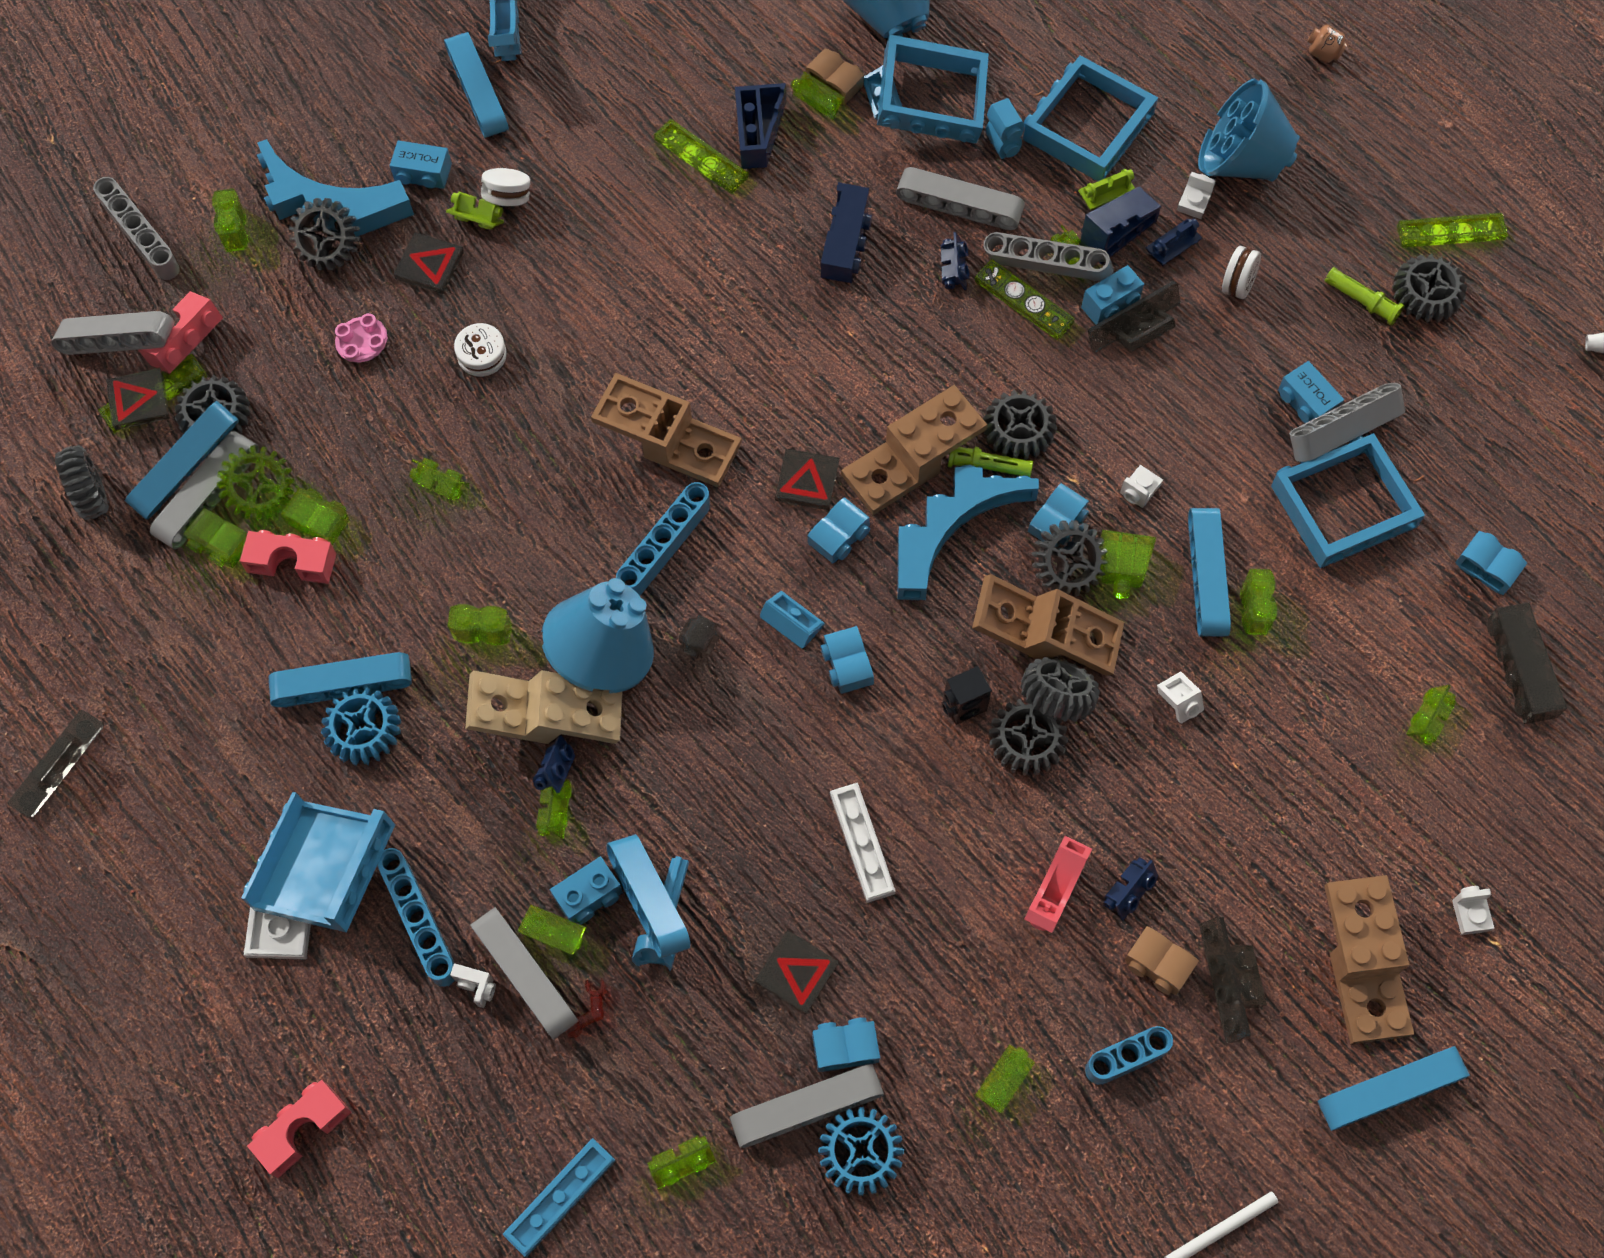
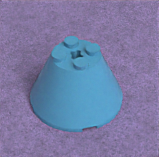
(892, 16)
(1250, 137)
(600, 638)

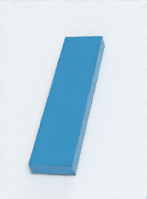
(559, 1197)

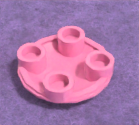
(360, 338)

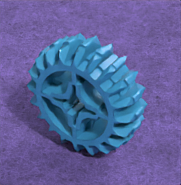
(368, 705)
(872, 1160)

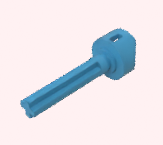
(644, 951)

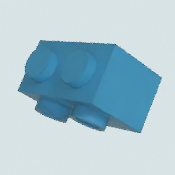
(1112, 294)
(587, 891)

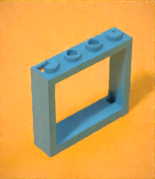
(938, 57)
(1073, 154)
(1330, 553)

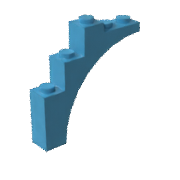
(504, 29)
(371, 206)
(946, 514)

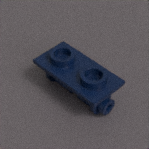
(1175, 241)
(957, 272)
(555, 765)
(1140, 878)

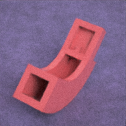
(1058, 885)

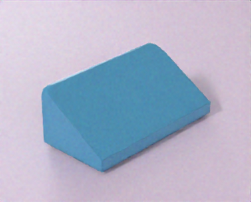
(872, 85)
(791, 619)

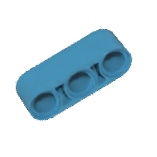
(1139, 1045)

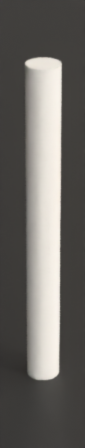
(1225, 1227)

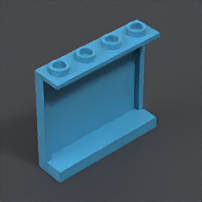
(318, 863)

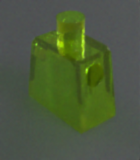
(1127, 560)

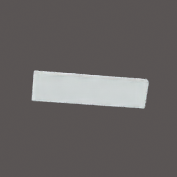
(862, 842)

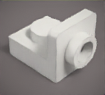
(1196, 195)
(1140, 486)
(1182, 696)
(1473, 910)
(471, 978)

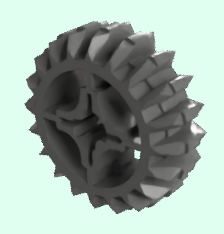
(322, 244)
(1445, 293)
(205, 394)
(1020, 438)
(81, 482)
(1074, 547)
(1060, 689)
(1016, 736)

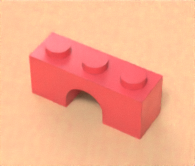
(196, 321)
(266, 550)
(275, 1144)

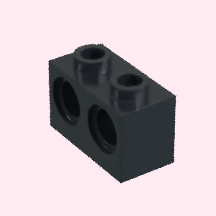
(966, 695)

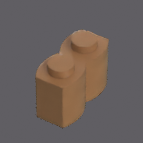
(837, 74)
(1161, 961)

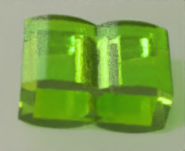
(230, 220)
(315, 516)
(216, 538)
(1258, 602)
(484, 624)

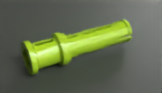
(1374, 301)
(977, 458)

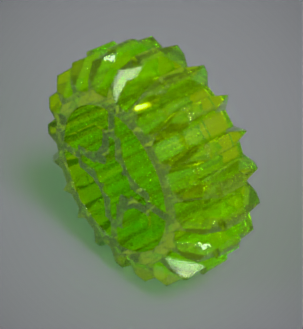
(244, 478)

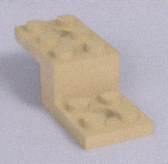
(541, 708)

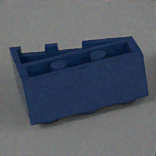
(758, 120)
(1119, 221)
(846, 233)

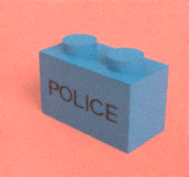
(420, 164)
(1309, 392)

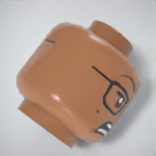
(1327, 43)

